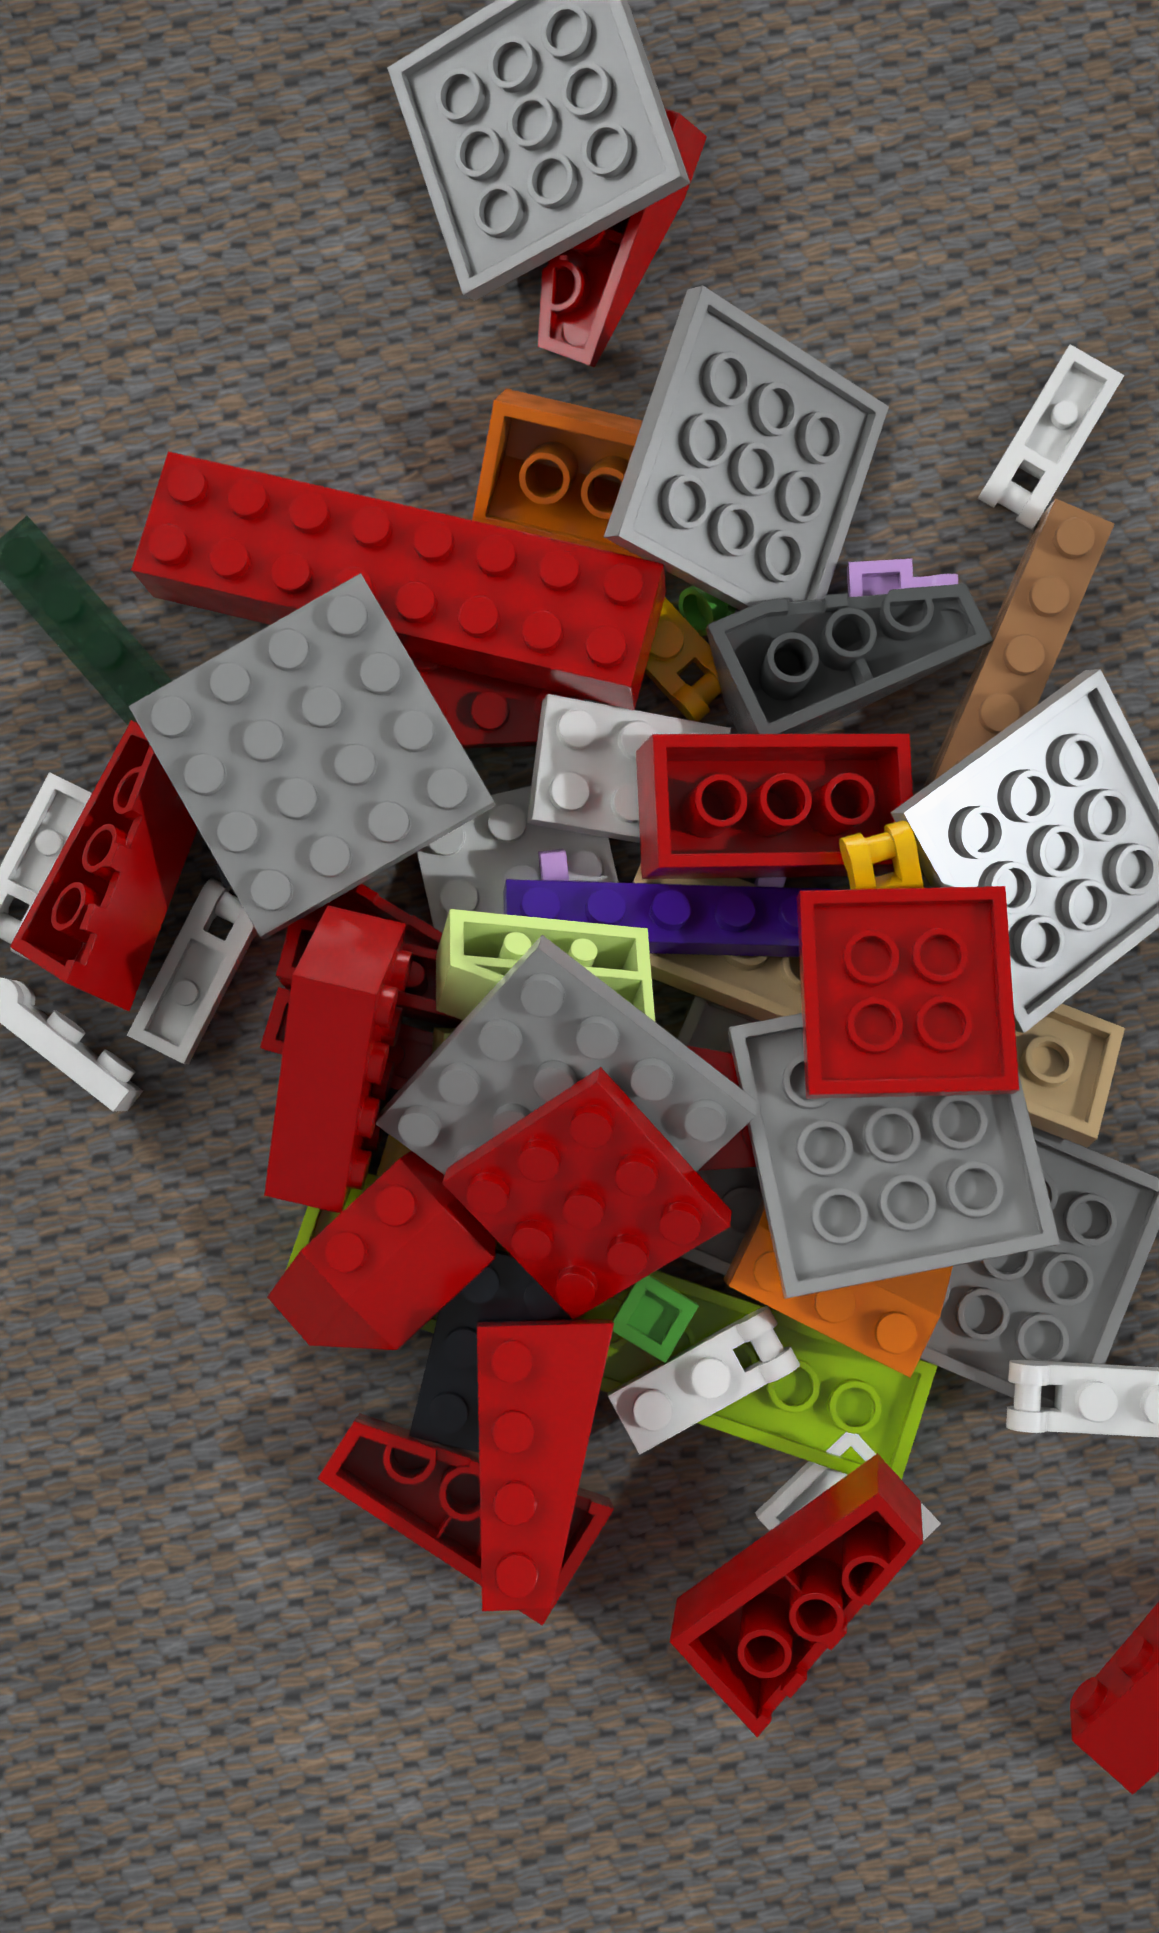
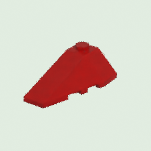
(595, 280)

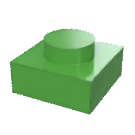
(653, 1317)

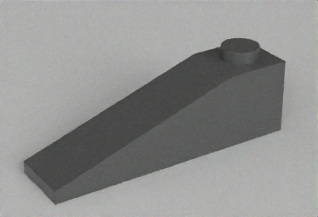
(823, 659)

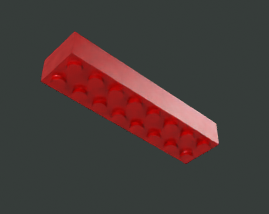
(447, 583)

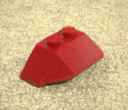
(385, 1262)

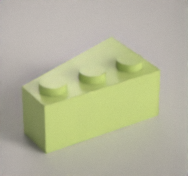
(484, 946)

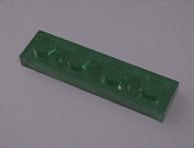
(77, 619)

